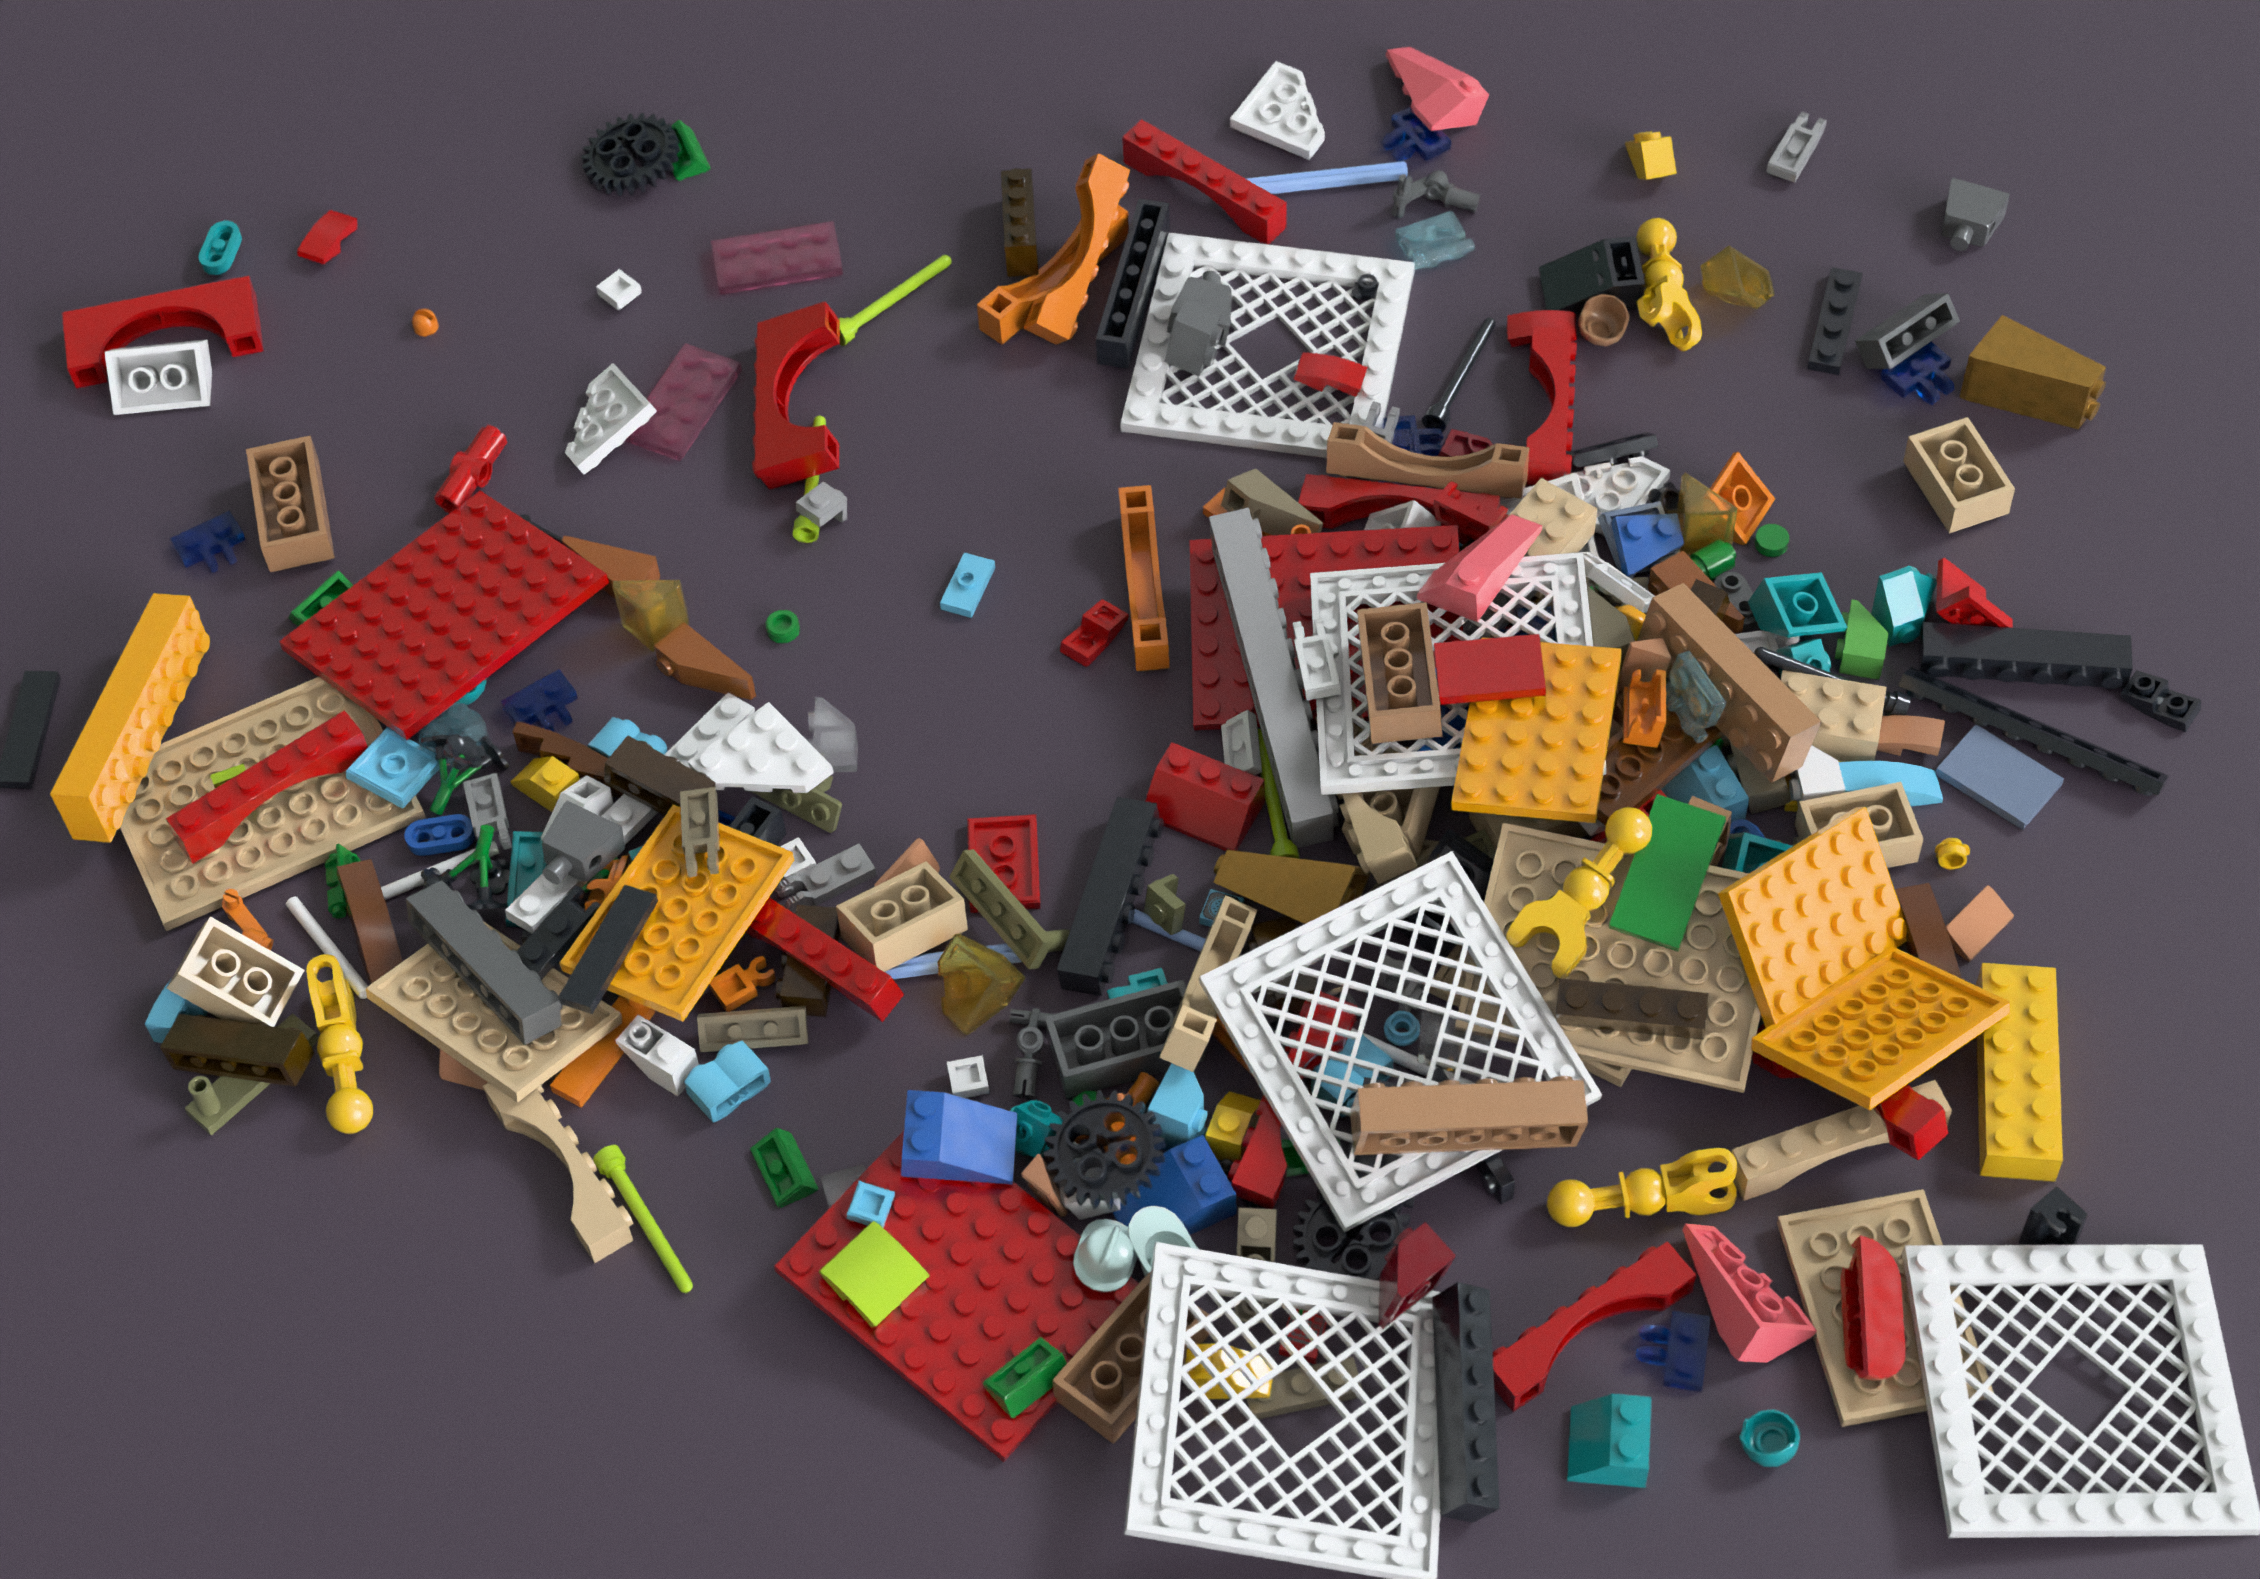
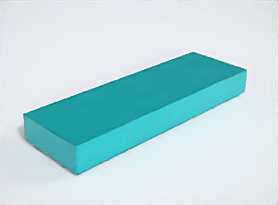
(525, 865)

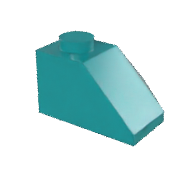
(1903, 603)

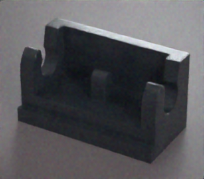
(2054, 1221)

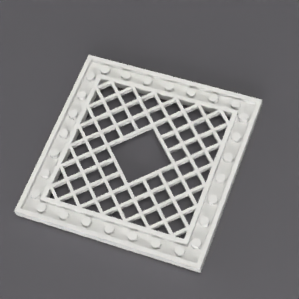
(1181, 255)
(1340, 592)
(1438, 881)
(1971, 1513)
(1261, 1534)

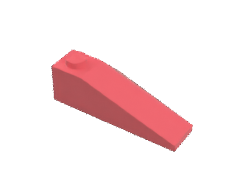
(1438, 92)
(1479, 571)
(1745, 1309)

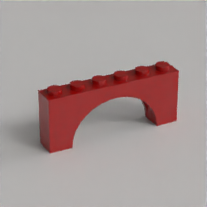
(219, 307)
(784, 349)

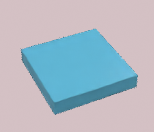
(394, 768)

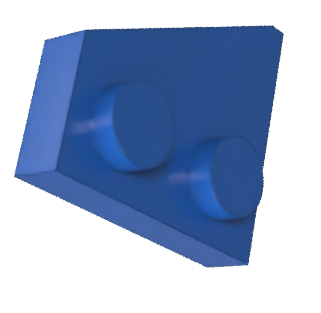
(1645, 540)

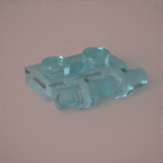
(1425, 237)
(1692, 686)

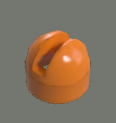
(424, 322)

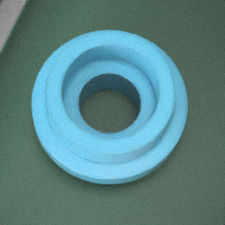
(1405, 1020)

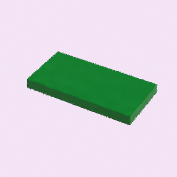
(1668, 873)

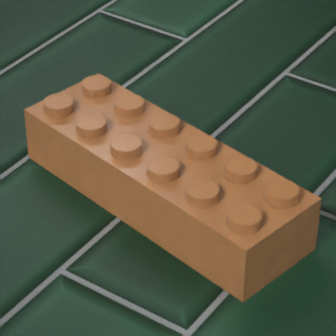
(1760, 710)
(1468, 1116)

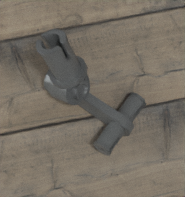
(1434, 187)
(1030, 1043)

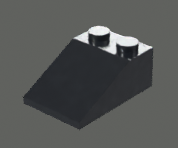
(1478, 869)

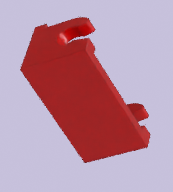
(1469, 515)

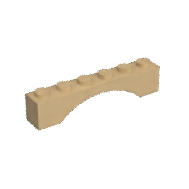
(1382, 841)
(1196, 1014)
(1783, 1156)
(594, 1215)

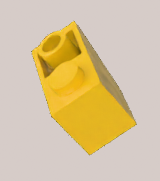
(1651, 155)

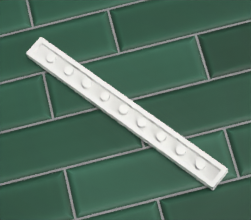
(543, 896)

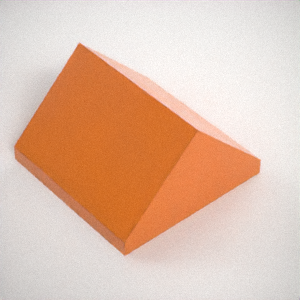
(1745, 491)

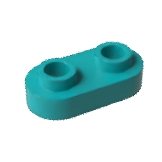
(217, 253)

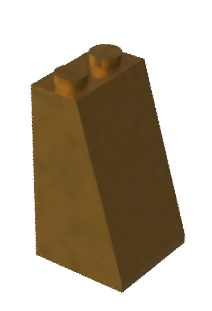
(2032, 376)
(1290, 885)

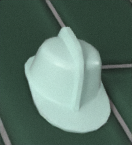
(1152, 1226)
(1104, 1256)

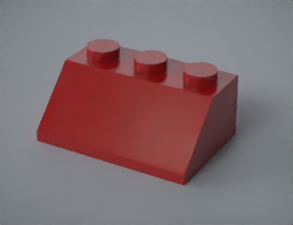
(1205, 797)

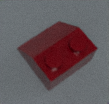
(1411, 1271)

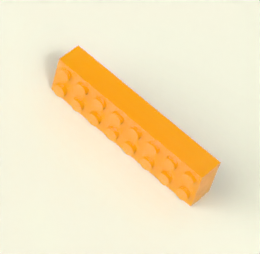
(130, 718)

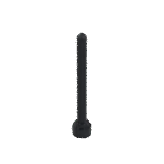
(1439, 414)
(1894, 704)

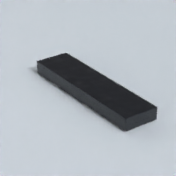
(28, 729)
(608, 949)

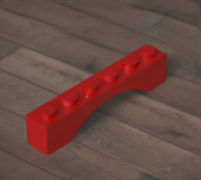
(1250, 206)
(1550, 365)
(1344, 499)
(213, 817)
(839, 966)
(1910, 1119)
(1263, 1166)
(1649, 1284)

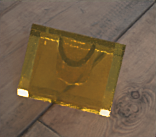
(1703, 515)
(650, 608)

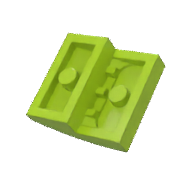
(874, 1273)

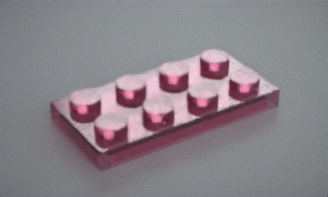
(776, 257)
(685, 400)

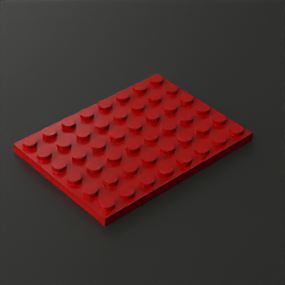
(443, 614)
(1217, 665)
(992, 1290)

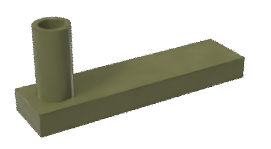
(1004, 911)
(223, 1099)

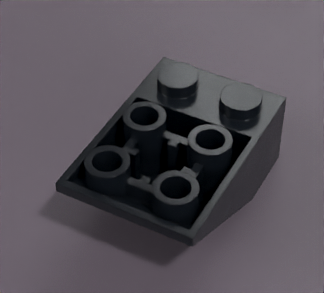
(1600, 268)

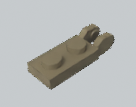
(700, 828)

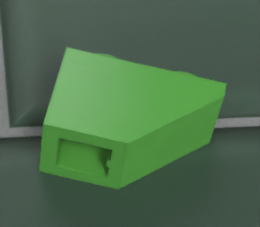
(1863, 645)

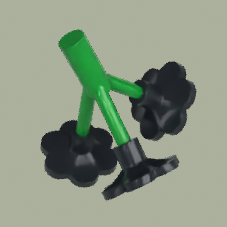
(463, 753)
(489, 877)

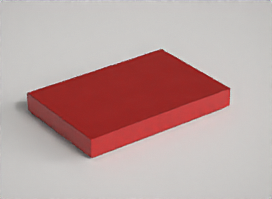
(1489, 669)
(1011, 852)

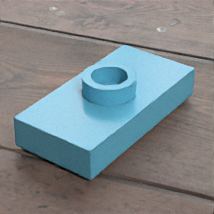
(967, 585)

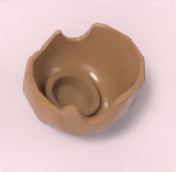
(1603, 320)

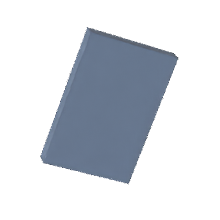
(1999, 776)

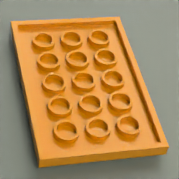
(1542, 751)
(1814, 915)
(694, 918)
(1880, 1027)

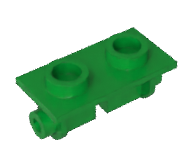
(336, 899)

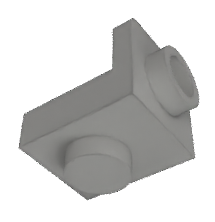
(823, 504)
(1410, 988)

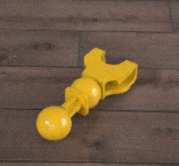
(1663, 294)
(1583, 890)
(339, 1046)
(1679, 1186)

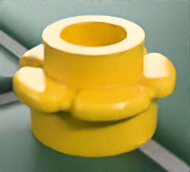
(1952, 853)

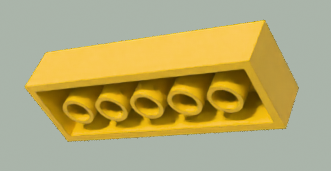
(2020, 1076)

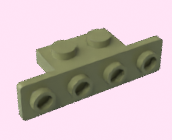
(811, 806)

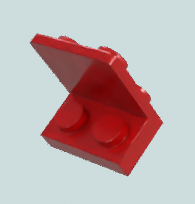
(1964, 600)

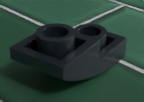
(2153, 698)

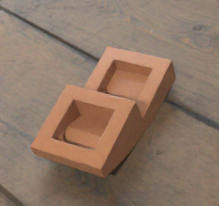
(1910, 733)

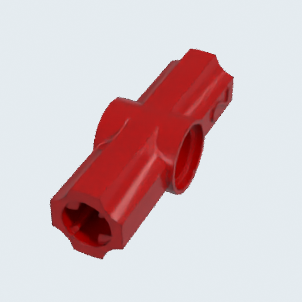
(471, 468)

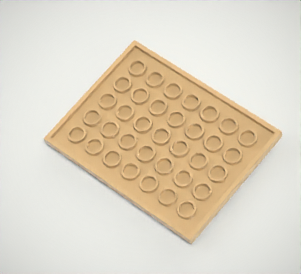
(276, 839)
(1533, 868)

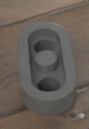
(1738, 595)

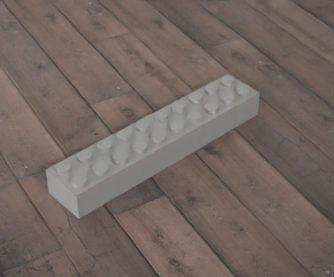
(1273, 676)

